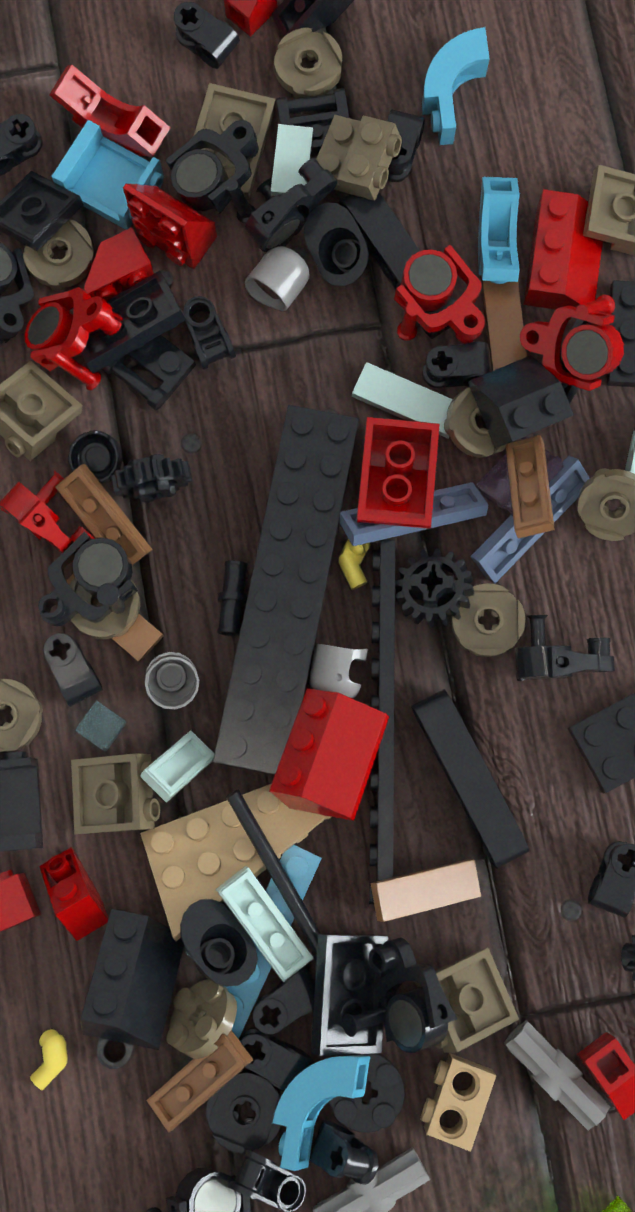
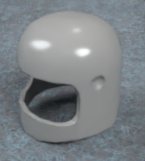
(283, 273)
(331, 669)
(168, 671)

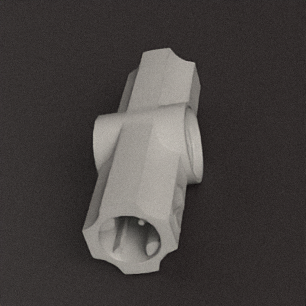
(557, 1075)
(390, 1183)

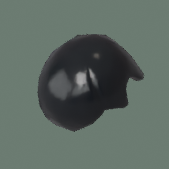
(98, 452)

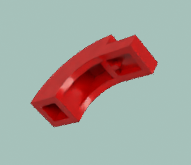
(122, 123)

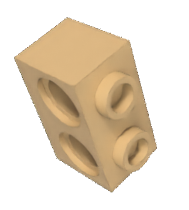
(468, 1102)

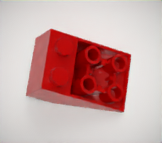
(169, 224)

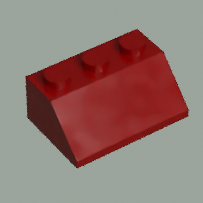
(562, 260)
(329, 755)

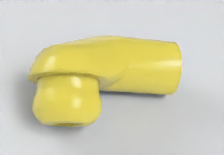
(350, 561)
(54, 1058)

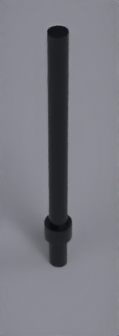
(275, 869)

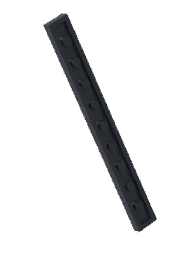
(383, 670)

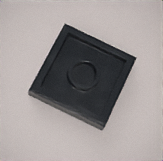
(36, 210)

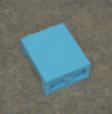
(100, 169)

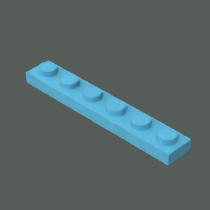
(300, 868)

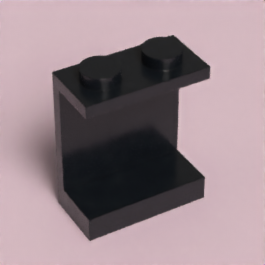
(20, 803)

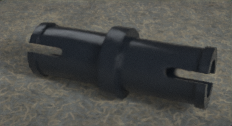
(232, 598)

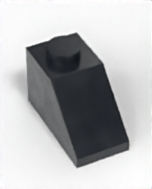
(308, 14)

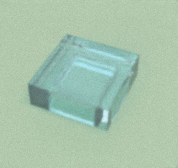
(101, 726)

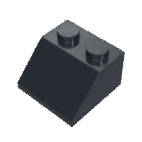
(519, 400)

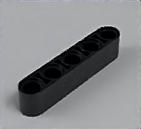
(386, 240)
(470, 778)

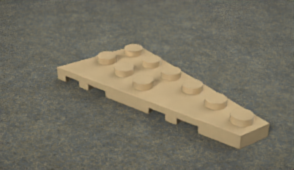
(210, 846)

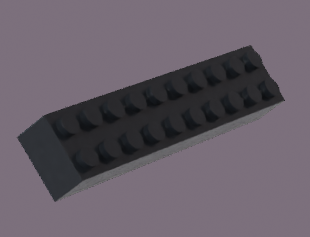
(287, 588)

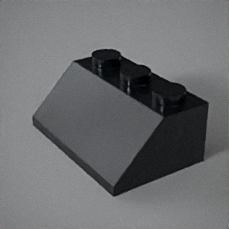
(132, 981)

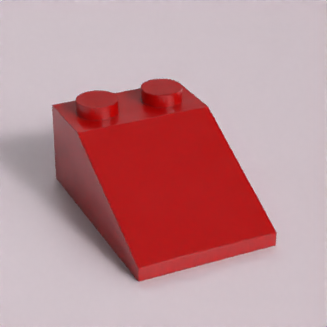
(398, 473)

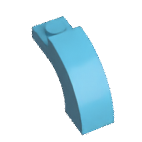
(454, 64)
(498, 230)
(308, 1095)

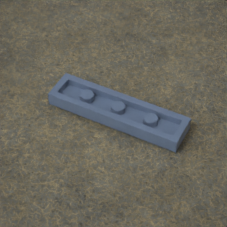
(449, 507)
(505, 548)

